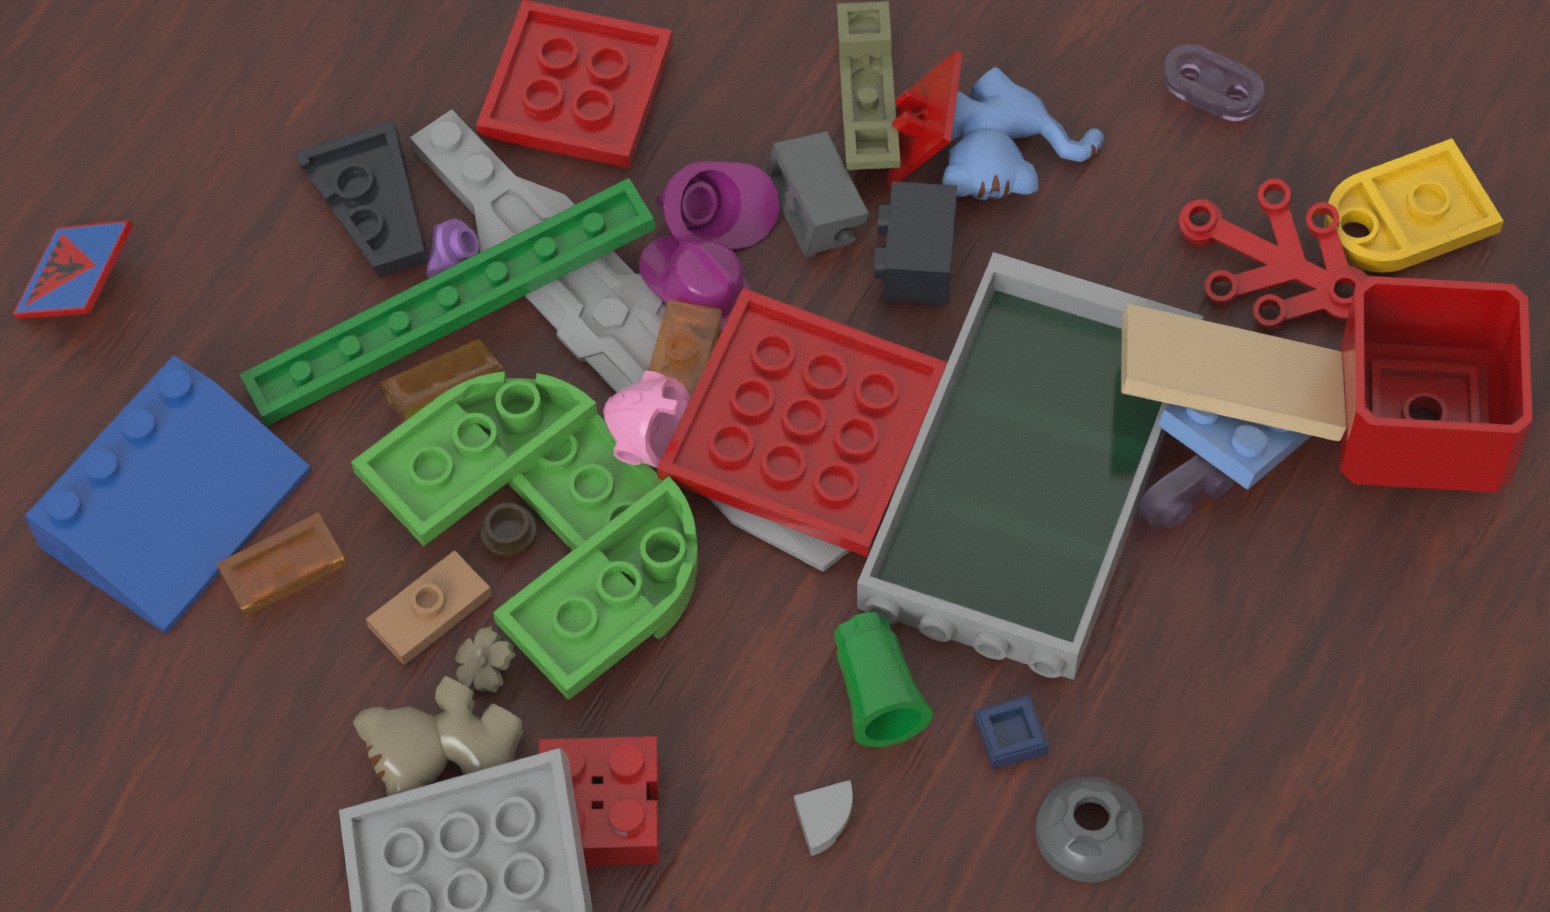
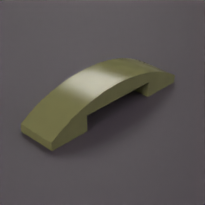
(867, 86)

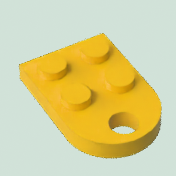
(1413, 209)

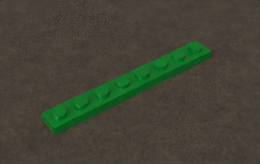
(447, 301)

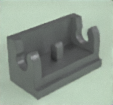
(815, 193)

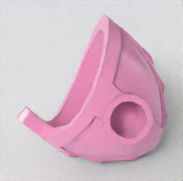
(645, 418)

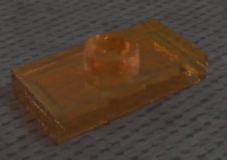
(685, 342)
(424, 383)

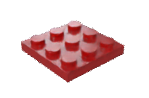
(575, 83)

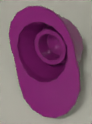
(720, 203)
(693, 273)

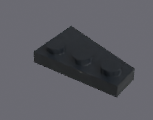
(370, 195)

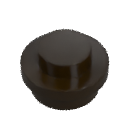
(508, 530)

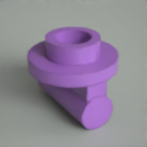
(450, 245)

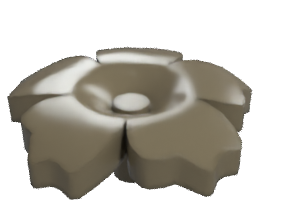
(483, 660)

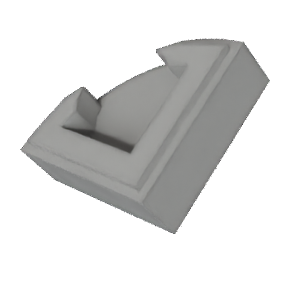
(824, 814)

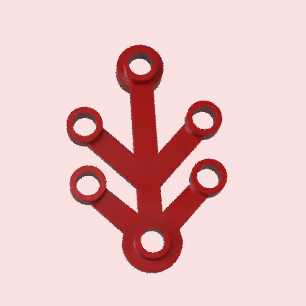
(1281, 262)

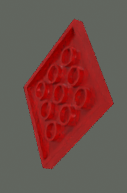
(802, 421)

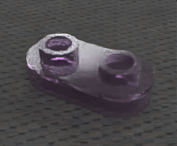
(1214, 82)
(1175, 494)

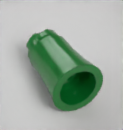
(879, 683)

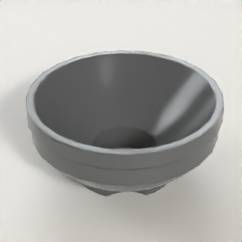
(1087, 853)

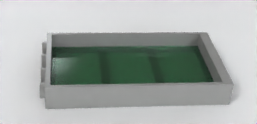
(1020, 475)

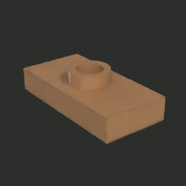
(429, 607)

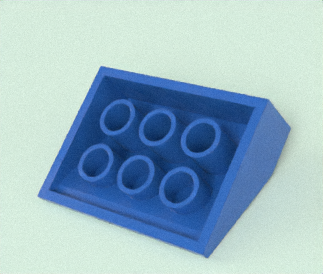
(166, 495)

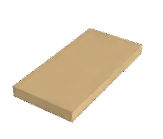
(1232, 372)

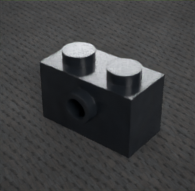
(918, 244)

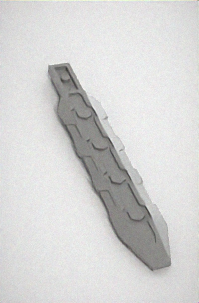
(598, 310)

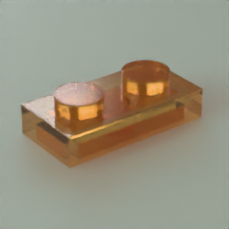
(281, 564)

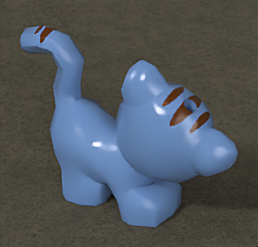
(986, 158)

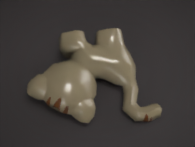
(414, 746)

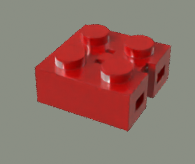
(622, 821)

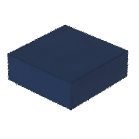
(1010, 732)

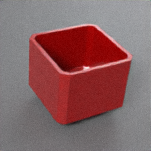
(1441, 349)

